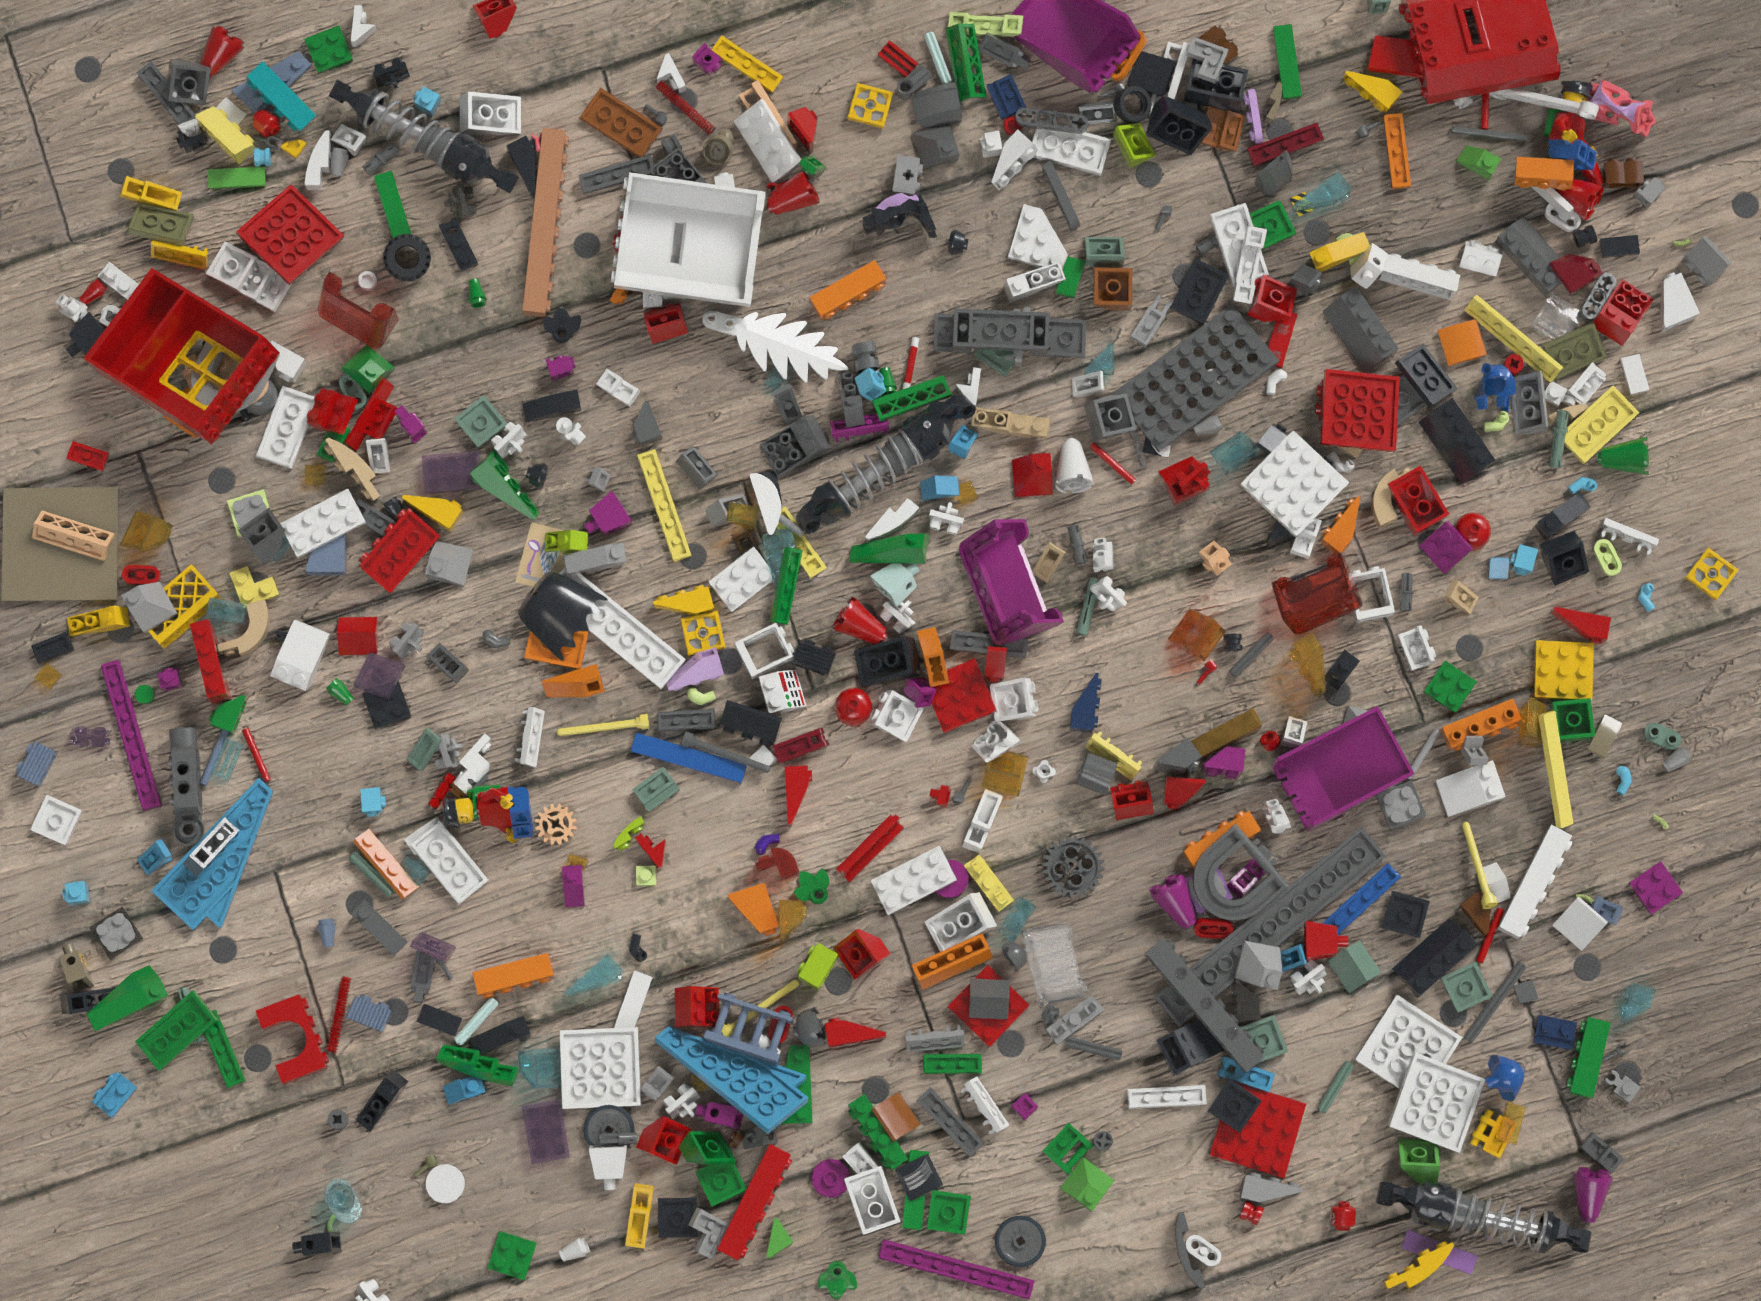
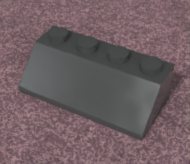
(1530, 254)
(1360, 330)

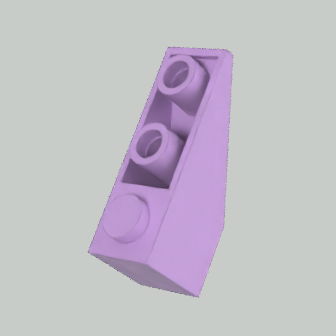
(700, 667)

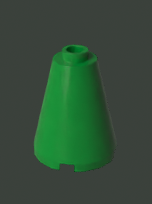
(1626, 456)

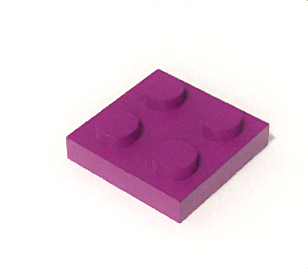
(1446, 547)
(1655, 887)

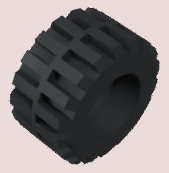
(391, 250)

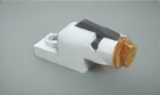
(475, 768)

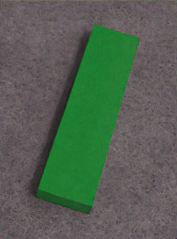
(1287, 61)
(392, 204)
(786, 585)
(224, 1054)
(914, 1209)

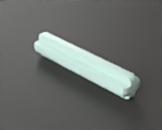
(937, 58)
(476, 1021)

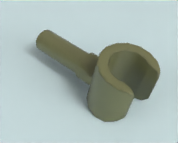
(431, 1162)

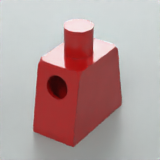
(1322, 941)

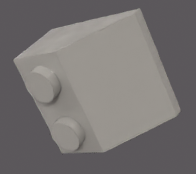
(1706, 261)

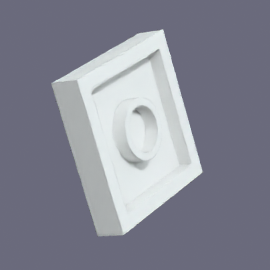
(56, 820)
(1580, 923)

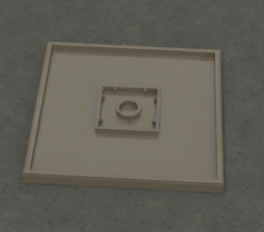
(50, 573)

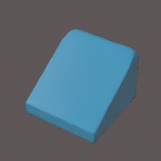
(1498, 568)

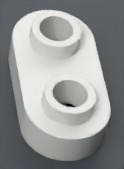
(1560, 221)
(1203, 1250)

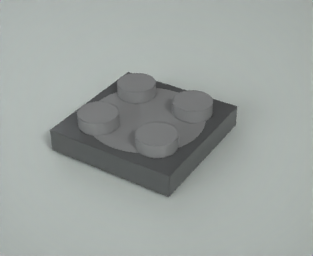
(1400, 805)

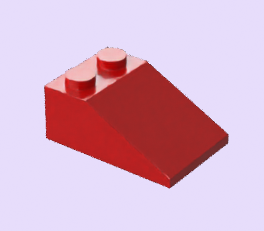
(1417, 501)

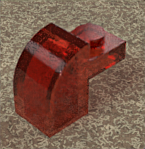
(782, 860)

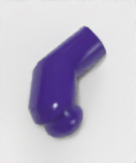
(764, 841)

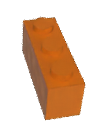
(1543, 173)

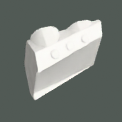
(995, 741)

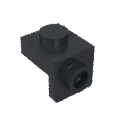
(194, 143)

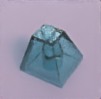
(541, 1067)

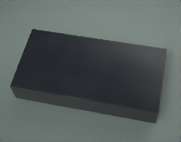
(1619, 246)
(52, 647)

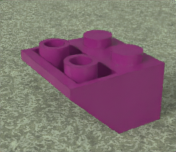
(1226, 762)

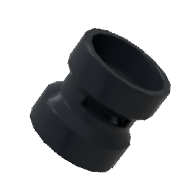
(1585, 236)

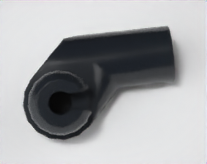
(635, 950)

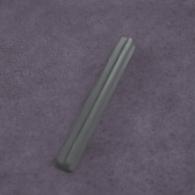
(1494, 1002)

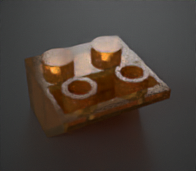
(1197, 634)

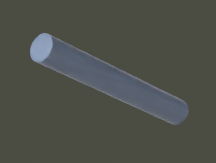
(206, 775)

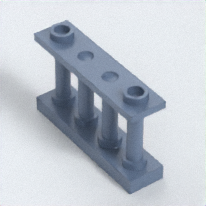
(734, 1041)

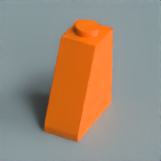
(933, 656)
(756, 908)

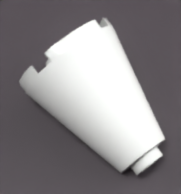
(1073, 468)

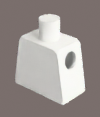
(1366, 270)
(608, 1163)

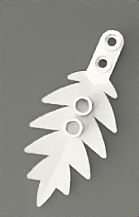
(779, 342)

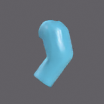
(1582, 483)
(1644, 596)
(1626, 779)

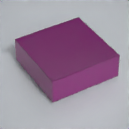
(1024, 1106)

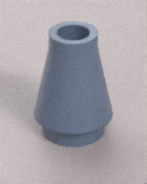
(326, 930)

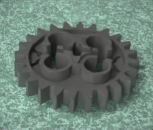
(1087, 876)

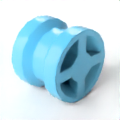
(262, 157)

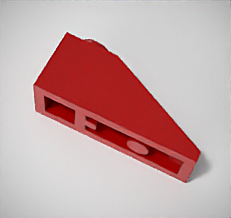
(1588, 625)
(995, 664)
(797, 784)
(844, 1032)

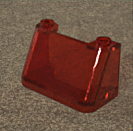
(369, 327)
(1318, 596)

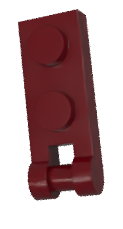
(800, 745)

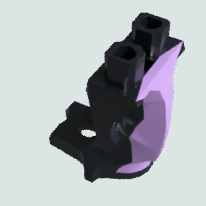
(895, 210)

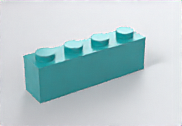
(280, 96)

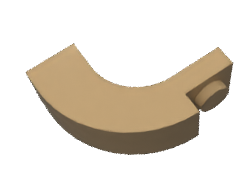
(1381, 501)
(255, 634)

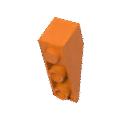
(1342, 532)
(577, 683)

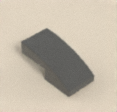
(1601, 1152)

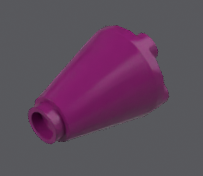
(1175, 900)
(1591, 1192)

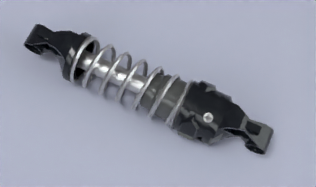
(456, 153)
(916, 442)
(1446, 1208)

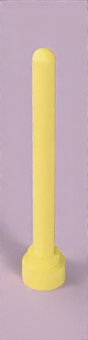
(640, 722)
(1488, 899)
(728, 1029)

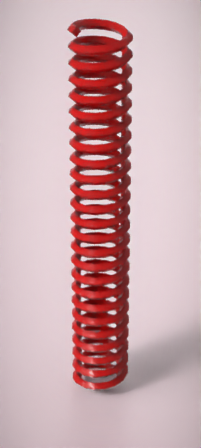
(688, 109)
(331, 1047)

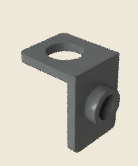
(757, 1137)

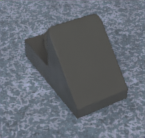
(787, 404)

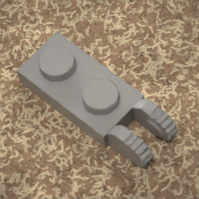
(1150, 322)

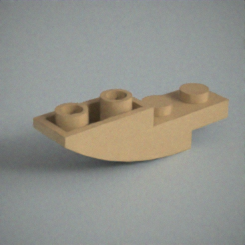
(1011, 424)
(348, 460)

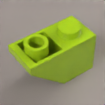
(566, 541)

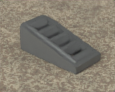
(456, 672)

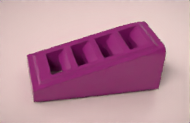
(1238, 886)

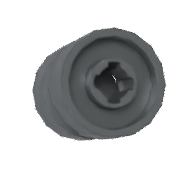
(865, 356)

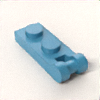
(1254, 1077)

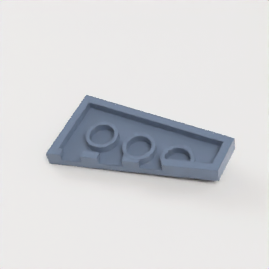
(287, 70)

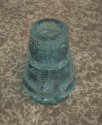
(415, 870)

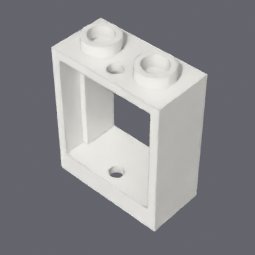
(1377, 613)
(780, 634)

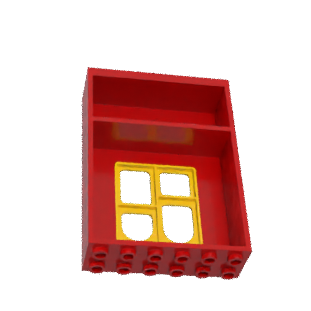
(154, 337)

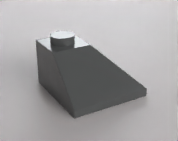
(188, 82)
(936, 146)
(263, 535)

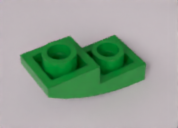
(1072, 271)

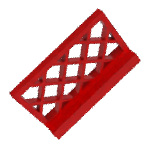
(870, 847)

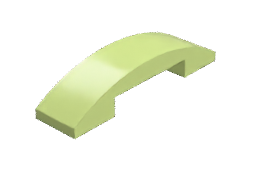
(998, 26)

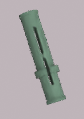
(1560, 430)
(1083, 628)

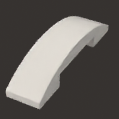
(1248, 264)

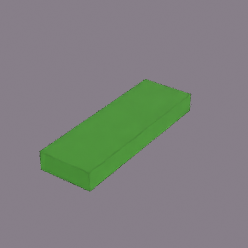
(236, 178)

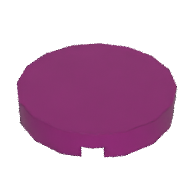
(957, 887)
(829, 1178)

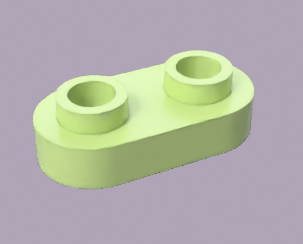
(1608, 557)

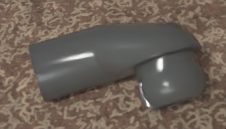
(494, 641)

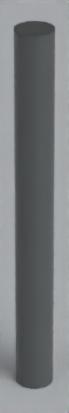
(1489, 134)

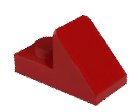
(655, 854)

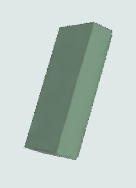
(424, 749)

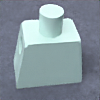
(896, 581)

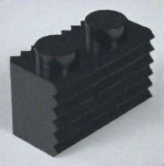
(813, 657)

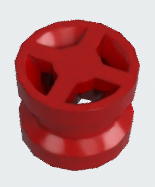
(1512, 366)

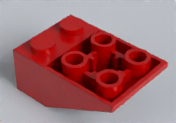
(1622, 312)

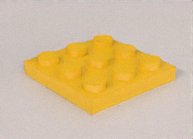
(1563, 670)

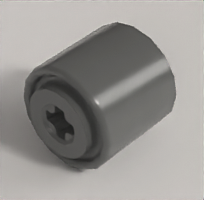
(1096, 773)

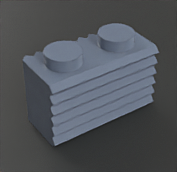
(36, 763)
(369, 1013)

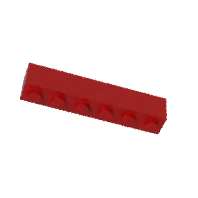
(754, 1202)

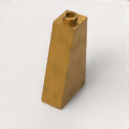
(1227, 733)

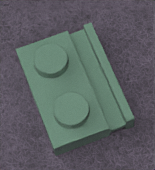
(656, 789)

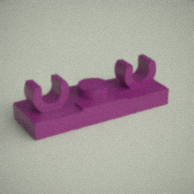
(872, 424)

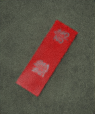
(1281, 338)

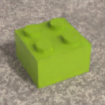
(817, 966)

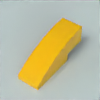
(150, 193)
(639, 1215)

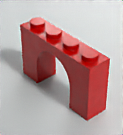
(213, 678)
(311, 1058)

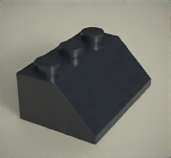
(1223, 94)
(1178, 125)
(751, 723)

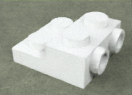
(1014, 699)
(895, 715)

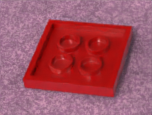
(962, 698)
(988, 1029)

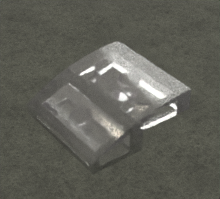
(1556, 317)

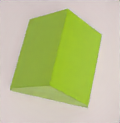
(1133, 144)

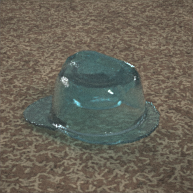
(342, 1201)

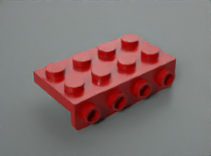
(398, 550)

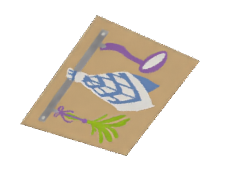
(535, 560)

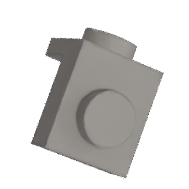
(1473, 751)
(657, 1083)

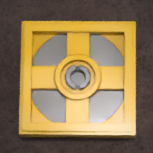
(870, 105)
(1711, 574)
(702, 632)

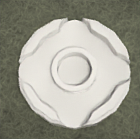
(445, 1183)

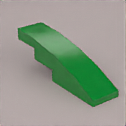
(481, 1067)

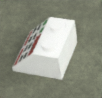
(782, 692)

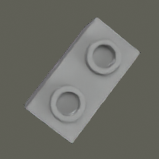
(904, 166)

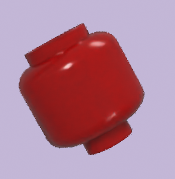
(266, 122)
(1343, 1216)

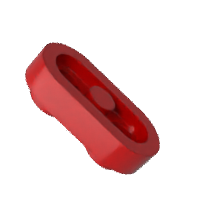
(142, 573)
(1212, 928)
(773, 1024)

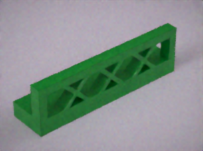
(962, 61)
(910, 395)

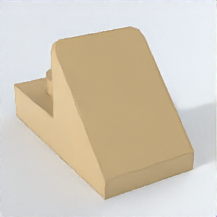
(1048, 562)
(1460, 596)

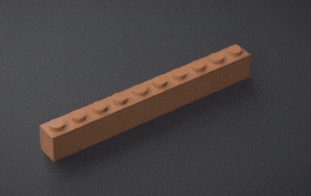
(544, 222)

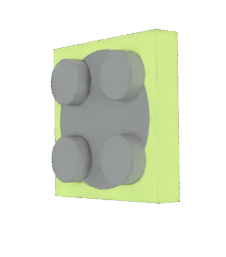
(247, 507)

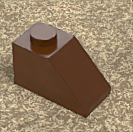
(1476, 914)

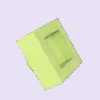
(646, 875)

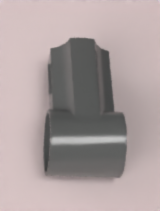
(913, 82)

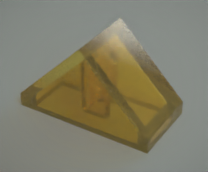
(743, 515)

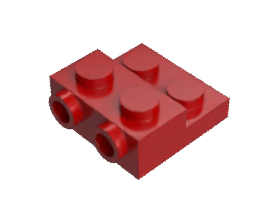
(331, 411)

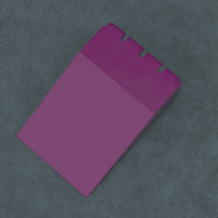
(1077, 38)
(1342, 768)

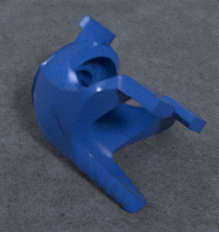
(1495, 381)
(1505, 1076)

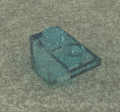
(1017, 919)
(1638, 1000)

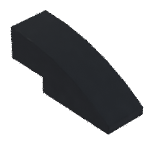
(552, 406)

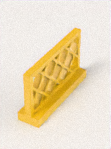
(190, 614)

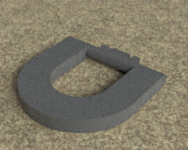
(1214, 856)

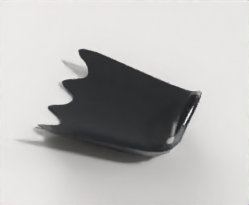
(558, 610)

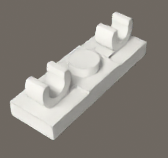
(117, 280)
(1629, 535)
(531, 737)
(985, 1105)

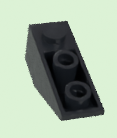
(381, 1100)

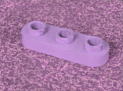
(1253, 116)

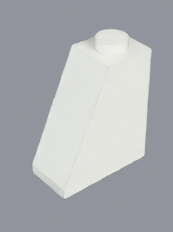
(1676, 302)

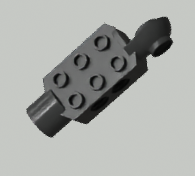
(187, 806)

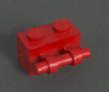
(665, 322)
(1132, 800)

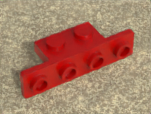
(374, 418)

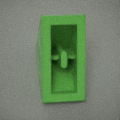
(778, 1240)

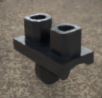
(391, 74)

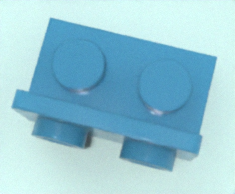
(114, 1094)

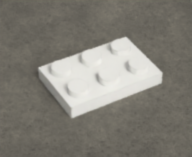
(741, 579)

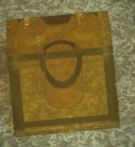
(1005, 773)

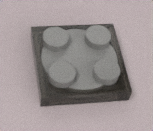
(116, 933)

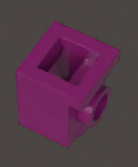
(708, 67)
(560, 367)
(169, 679)
(919, 692)

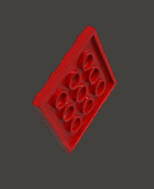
(290, 234)
(1359, 410)
(1266, 1138)

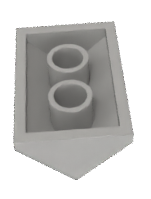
(1529, 404)

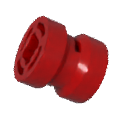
(1251, 1212)

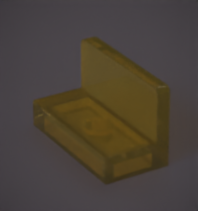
(1511, 1123)

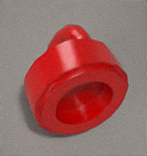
(1270, 740)

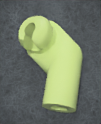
(1499, 423)
(699, 698)

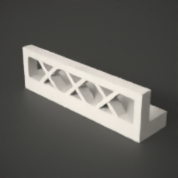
(1178, 70)

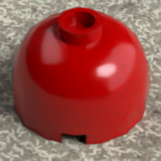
(1474, 529)
(853, 707)

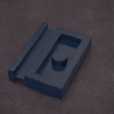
(1006, 96)
(1555, 1032)

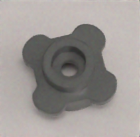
(1050, 1014)

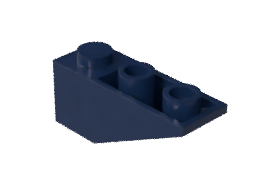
(1083, 712)

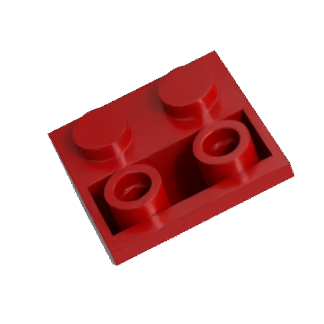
(1168, 478)
(696, 1006)

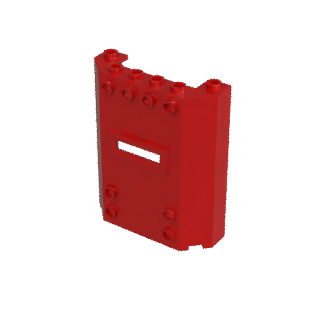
(1514, 48)

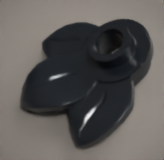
(562, 323)

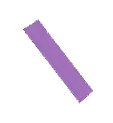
(1457, 1258)

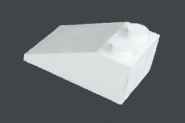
(490, 114)
(300, 655)
(1470, 789)
(960, 921)
(872, 1200)

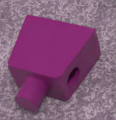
(608, 516)
(727, 1117)

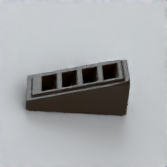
(739, 537)

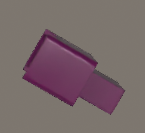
(410, 424)

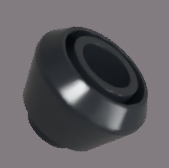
(957, 243)
(537, 474)

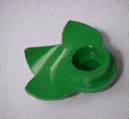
(811, 884)
(837, 1282)

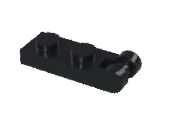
(458, 245)

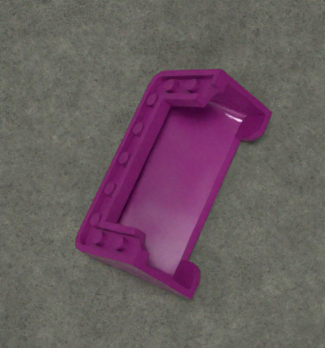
(1006, 582)

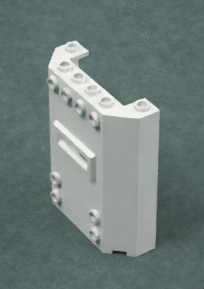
(715, 246)

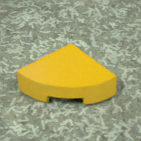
(294, 147)

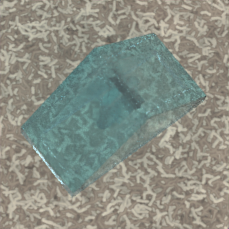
(1103, 362)
(226, 611)

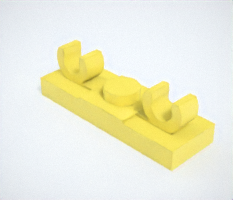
(1103, 749)
(988, 883)

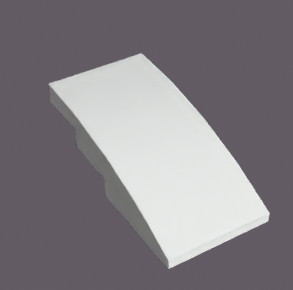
(248, 276)

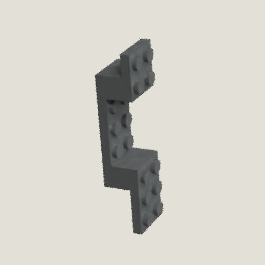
(1009, 331)

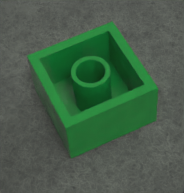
(1574, 719)

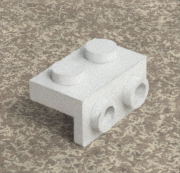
(1481, 258)
(1416, 648)

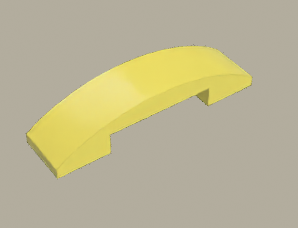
(810, 559)

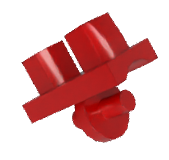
(1195, 479)

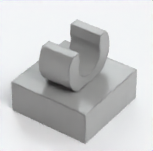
(598, 478)

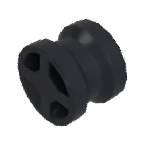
(1232, 642)

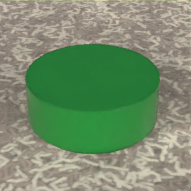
(144, 694)

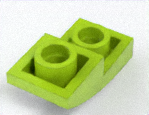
(624, 839)

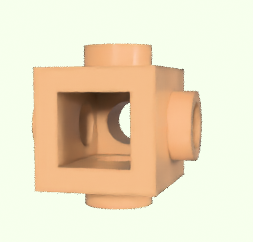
(1215, 558)

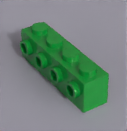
(870, 1125)

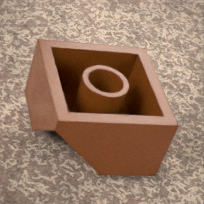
(1113, 288)

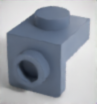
(1608, 910)

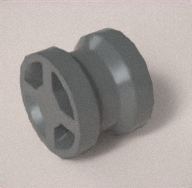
(670, 144)
(339, 1122)
(1103, 1143)

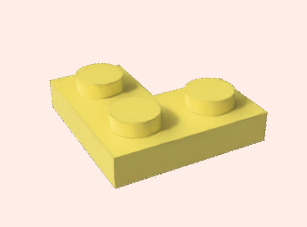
(249, 591)

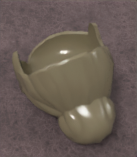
(723, 141)

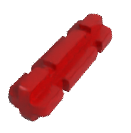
(441, 791)

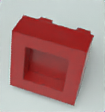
(942, 795)

